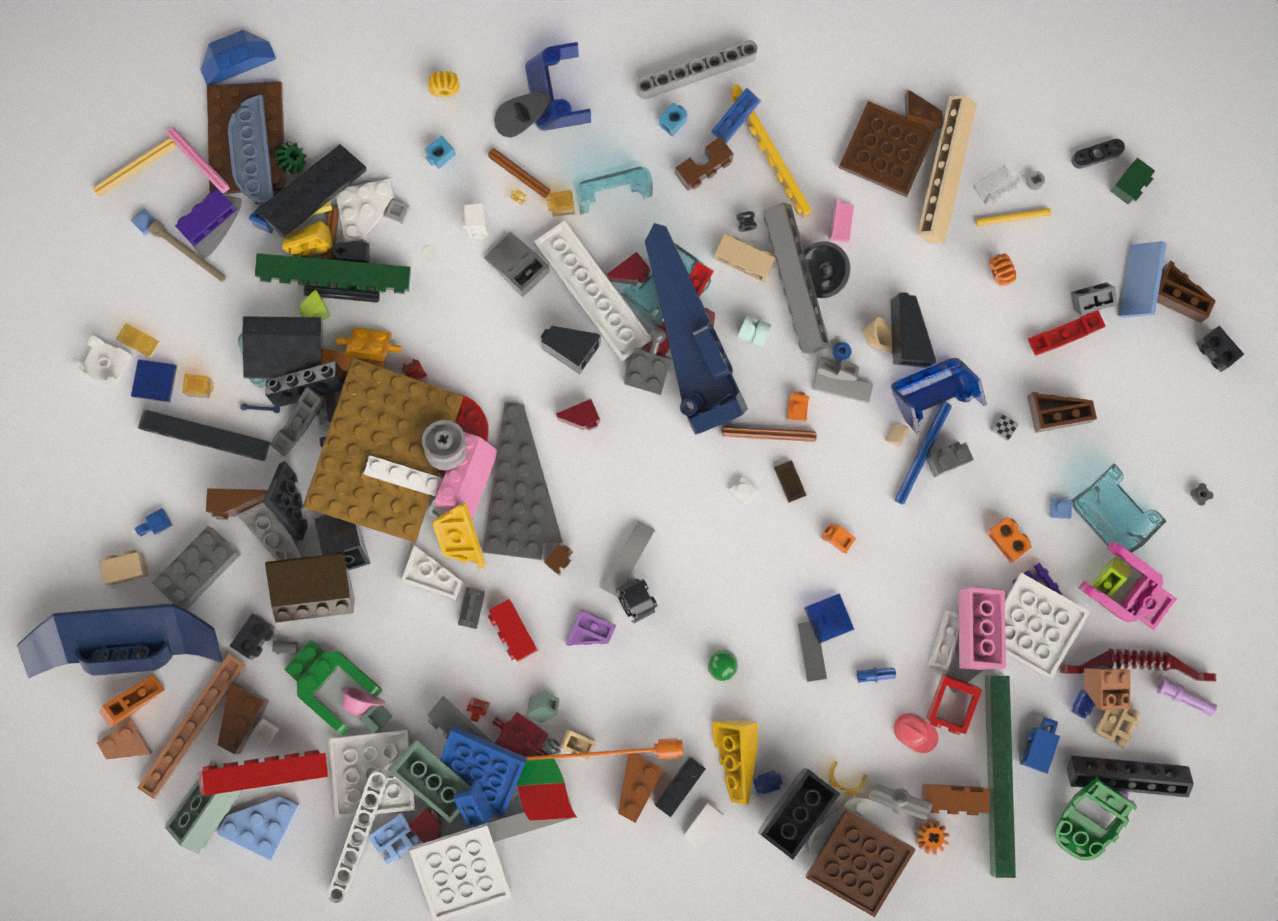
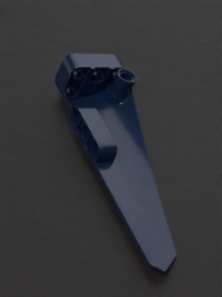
(696, 351)

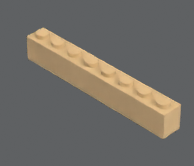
(947, 169)

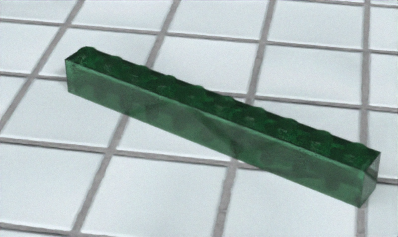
(1000, 777)

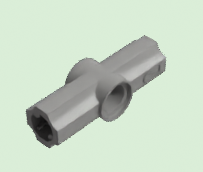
(891, 798)

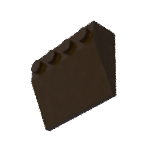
(310, 587)

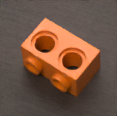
(1005, 543)

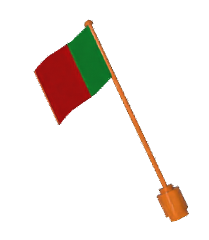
(544, 788)

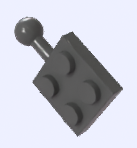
(648, 368)

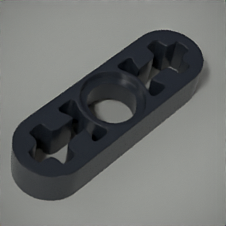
(1104, 147)

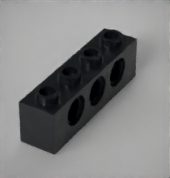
(289, 388)

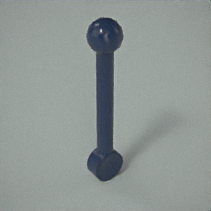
(244, 407)

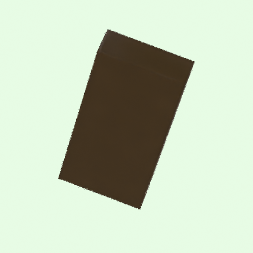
(790, 481)

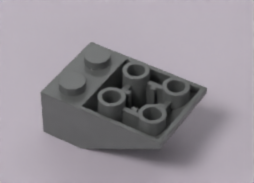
(517, 264)

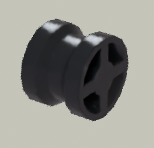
(746, 221)

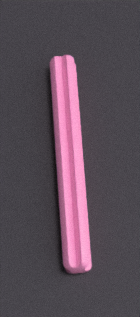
(198, 160)

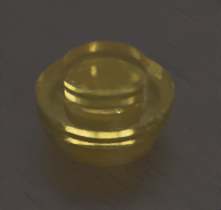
(518, 196)

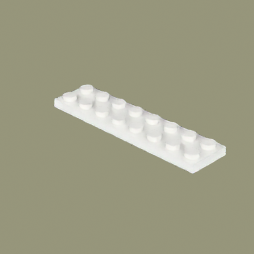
(593, 291)

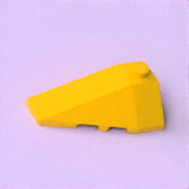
(738, 749)

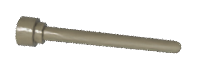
(159, 230)

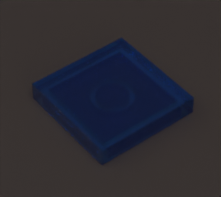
(154, 381)
(829, 618)

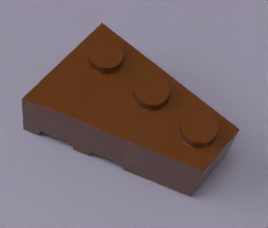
(1182, 295)
(1059, 412)
(240, 717)

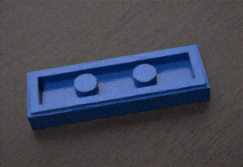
(736, 115)

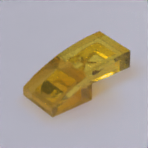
(137, 340)

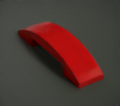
(1066, 333)

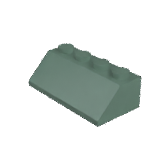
(429, 779)
(199, 817)

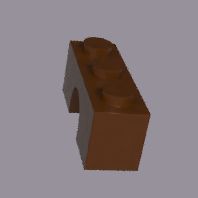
(692, 174)

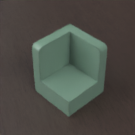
(543, 706)
(375, 718)

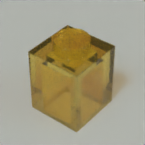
(561, 203)
(197, 386)

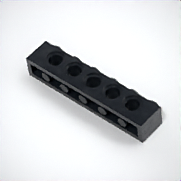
(1131, 775)

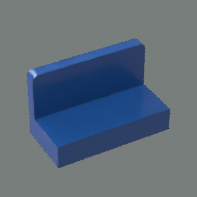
(473, 805)

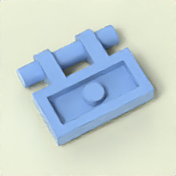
(390, 833)

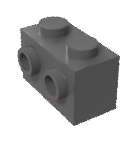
(948, 460)

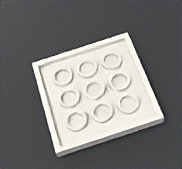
(1040, 625)
(354, 761)
(460, 872)

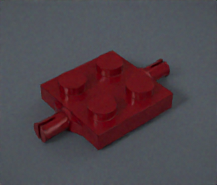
(521, 736)

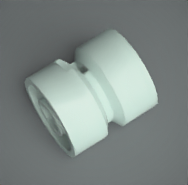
(754, 331)

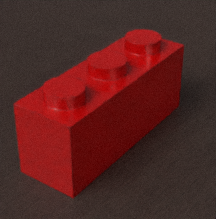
(512, 631)

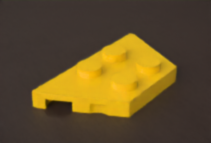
(458, 536)

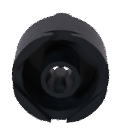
(636, 600)

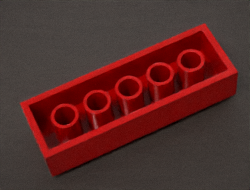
(262, 774)

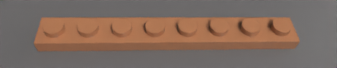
(191, 726)

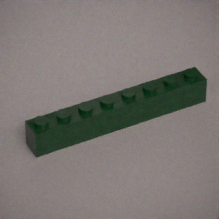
(332, 272)

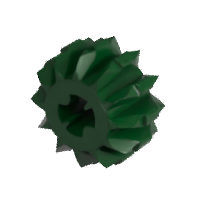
(290, 157)

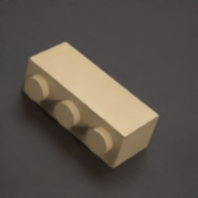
(744, 257)

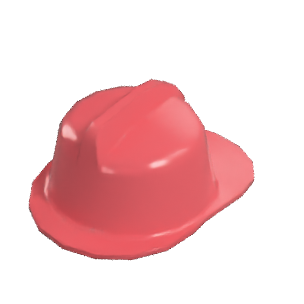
(916, 733)

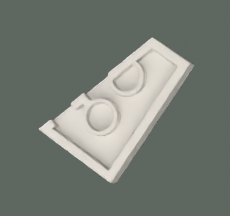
(429, 575)

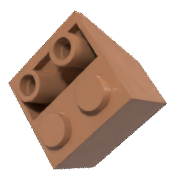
(1108, 687)

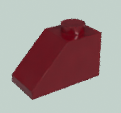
(630, 271)
(580, 416)
(427, 825)

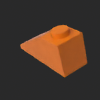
(131, 701)

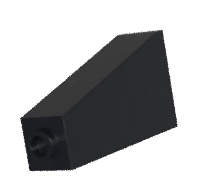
(909, 334)

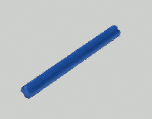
(923, 453)

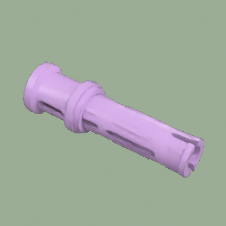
(1178, 693)

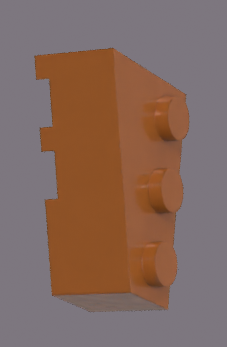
(637, 786)
(957, 798)

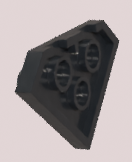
(286, 502)

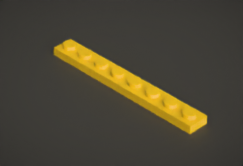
(774, 159)

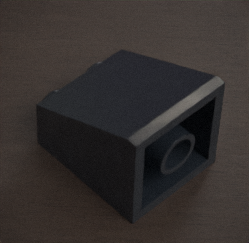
(570, 346)
(342, 536)

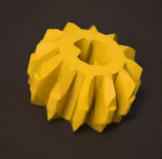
(443, 84)

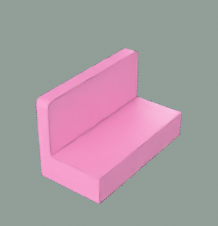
(842, 221)

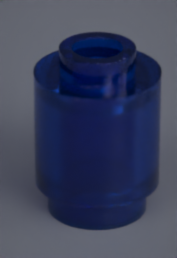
(1083, 705)
(767, 782)

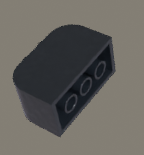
(798, 813)

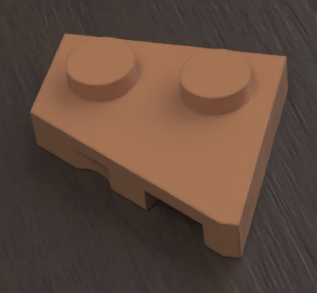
(124, 743)

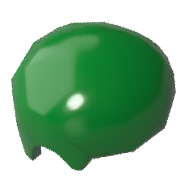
(722, 665)

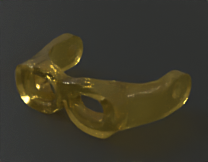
(832, 781)

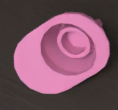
(358, 702)

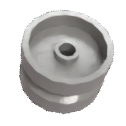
(444, 445)

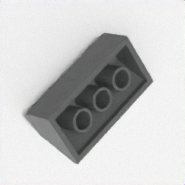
(447, 715)

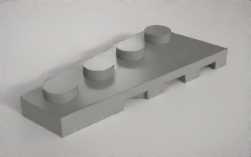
(270, 532)

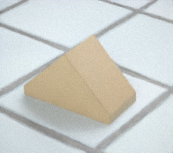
(577, 743)

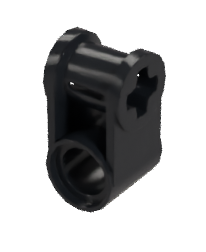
(353, 252)

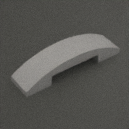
(628, 558)

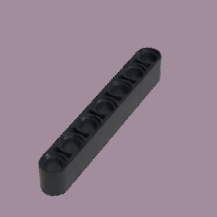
(204, 435)

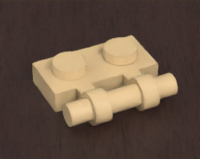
(1111, 721)

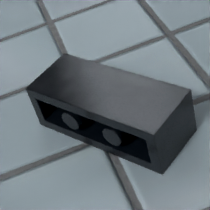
(679, 786)

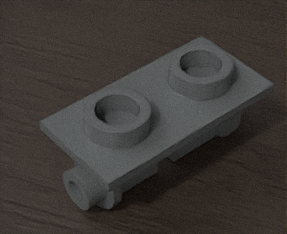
(326, 409)
(471, 608)

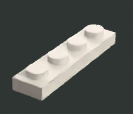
(402, 476)

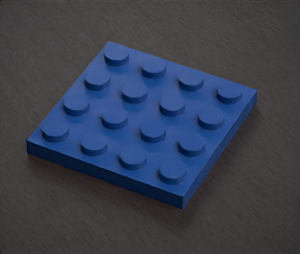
(486, 762)

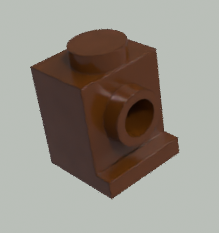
(559, 559)

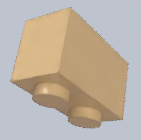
(123, 568)

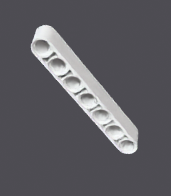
(353, 844)

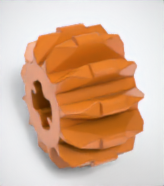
(1002, 269)
(934, 829)

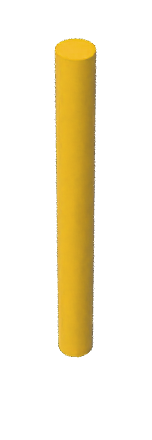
(1013, 217)

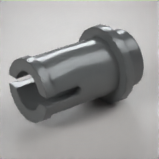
(284, 647)

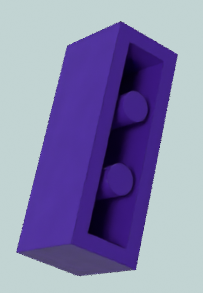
(205, 217)

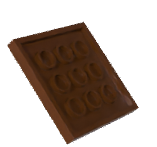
(887, 149)
(860, 862)

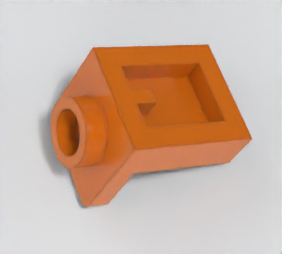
(798, 406)
(838, 537)

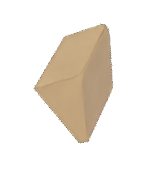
(897, 434)

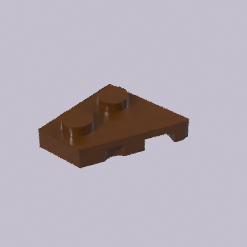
(921, 111)

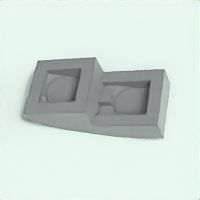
(842, 371)

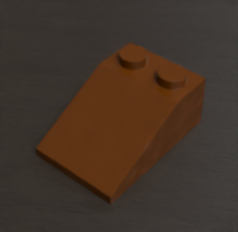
(231, 502)

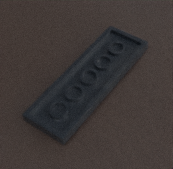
(311, 190)

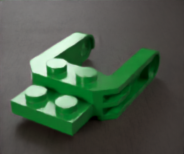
(313, 669)

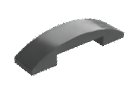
(298, 422)

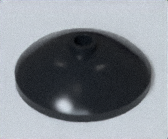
(821, 257)

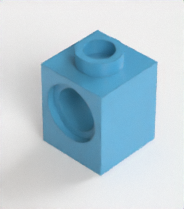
(670, 126)
(439, 145)

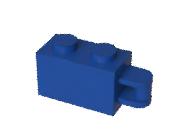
(1040, 746)

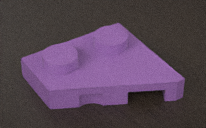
(590, 630)

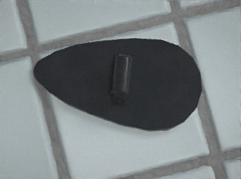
(520, 113)

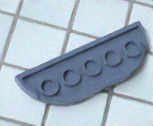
(251, 150)

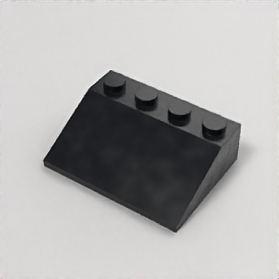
(280, 345)

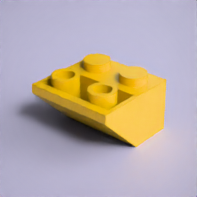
(308, 240)

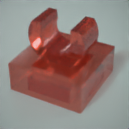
(414, 370)
(478, 708)

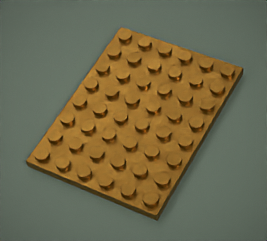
(386, 419)

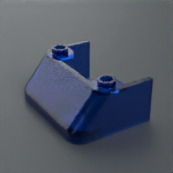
(538, 77)
(934, 386)

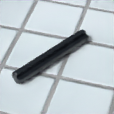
(345, 294)

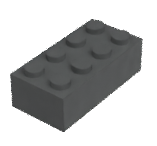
(196, 568)

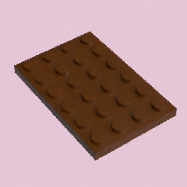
(221, 104)

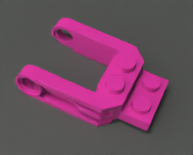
(1144, 600)

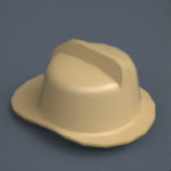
(879, 334)

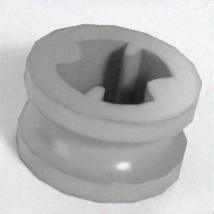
(1041, 178)

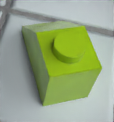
(314, 307)
(1112, 576)

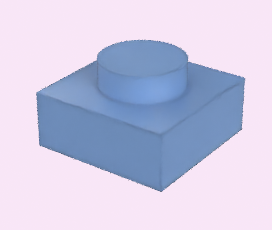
(143, 221)
(1061, 508)

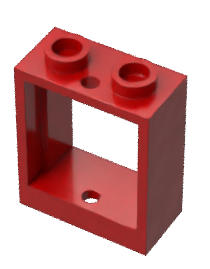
(945, 681)

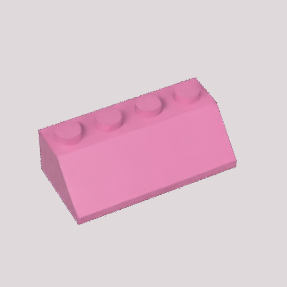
(469, 478)
(982, 629)

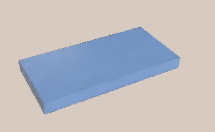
(1142, 279)

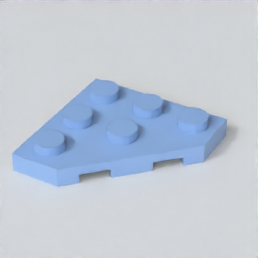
(260, 826)

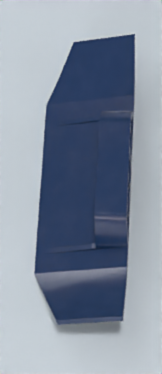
(117, 640)

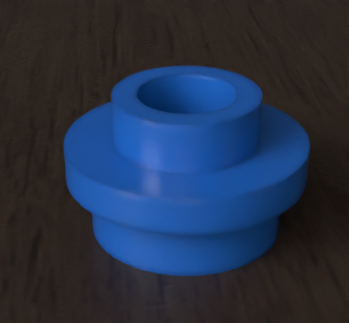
(838, 355)

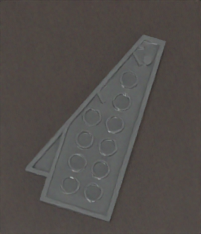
(520, 501)

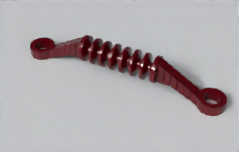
(1167, 662)

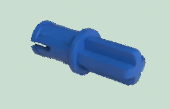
(876, 674)

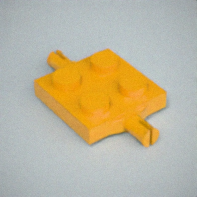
(368, 344)

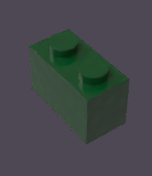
(1133, 180)

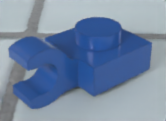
(156, 523)

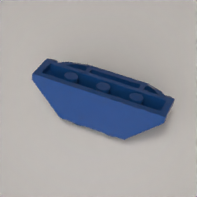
(235, 56)

